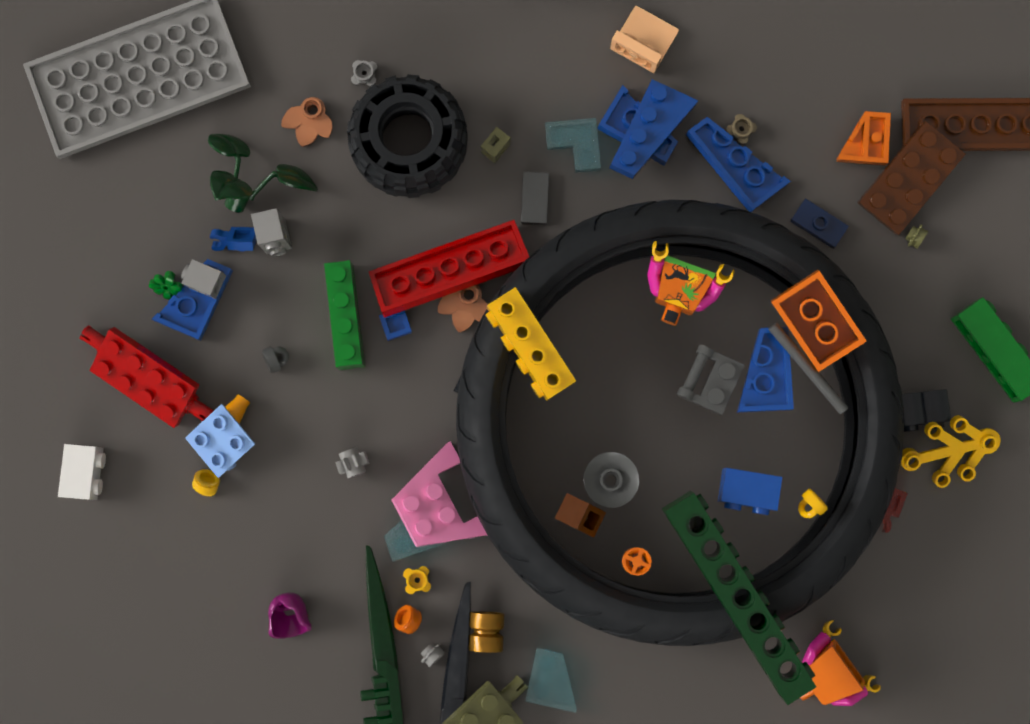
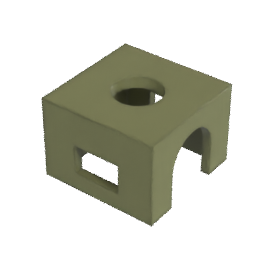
(502, 141)

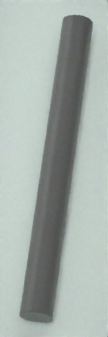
(808, 368)

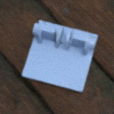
(220, 441)

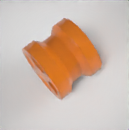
(640, 562)

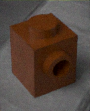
(576, 511)

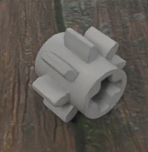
(352, 462)

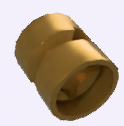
(486, 631)

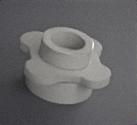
(359, 67)

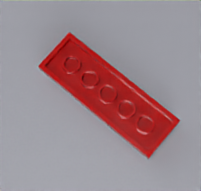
(448, 268)

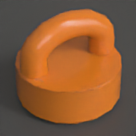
(407, 619)

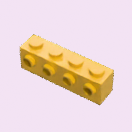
(530, 343)

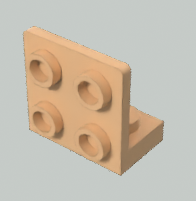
(644, 39)

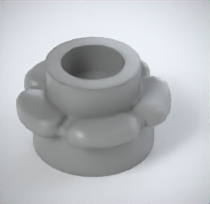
(432, 654)

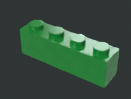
(344, 315)
(996, 347)

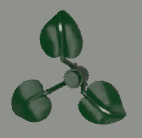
(238, 192)

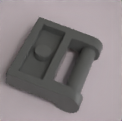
(719, 383)

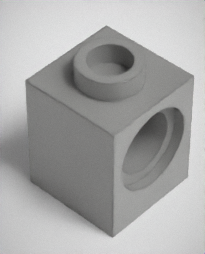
(203, 278)

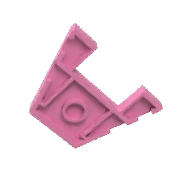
(428, 508)

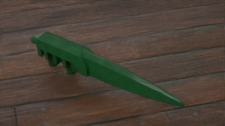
(386, 685)

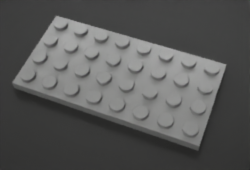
(136, 76)

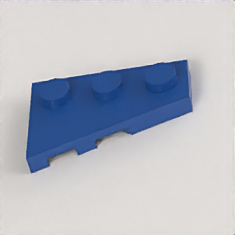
(618, 118)
(190, 310)
(768, 377)

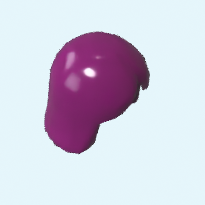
(289, 626)

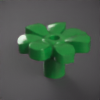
(165, 285)

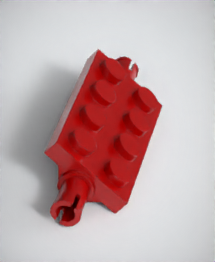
(144, 376)

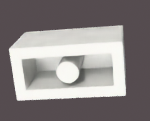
(81, 472)

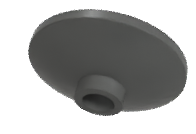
(626, 479)

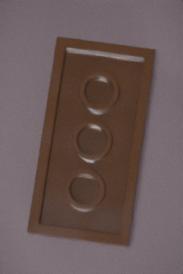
(911, 178)

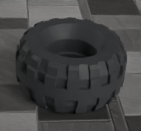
(414, 173)

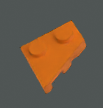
(868, 140)

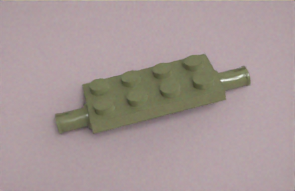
(490, 705)

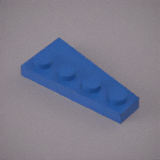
(653, 122)
(740, 170)

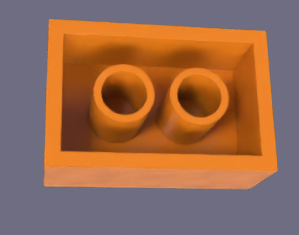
(818, 320)

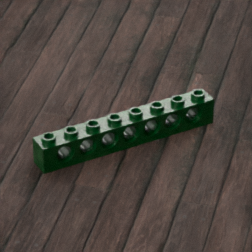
(788, 685)

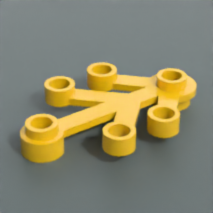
(954, 450)

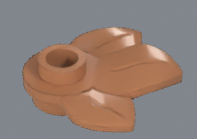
(308, 125)
(462, 309)

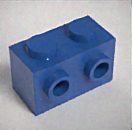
(749, 489)

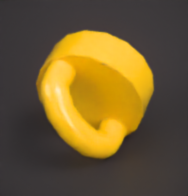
(205, 482)
(817, 504)

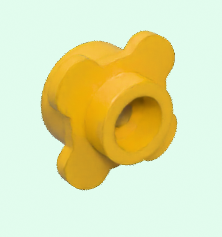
(423, 584)

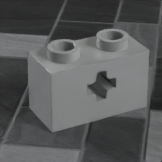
(271, 232)

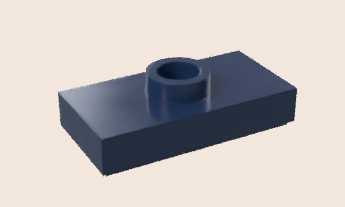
(819, 223)

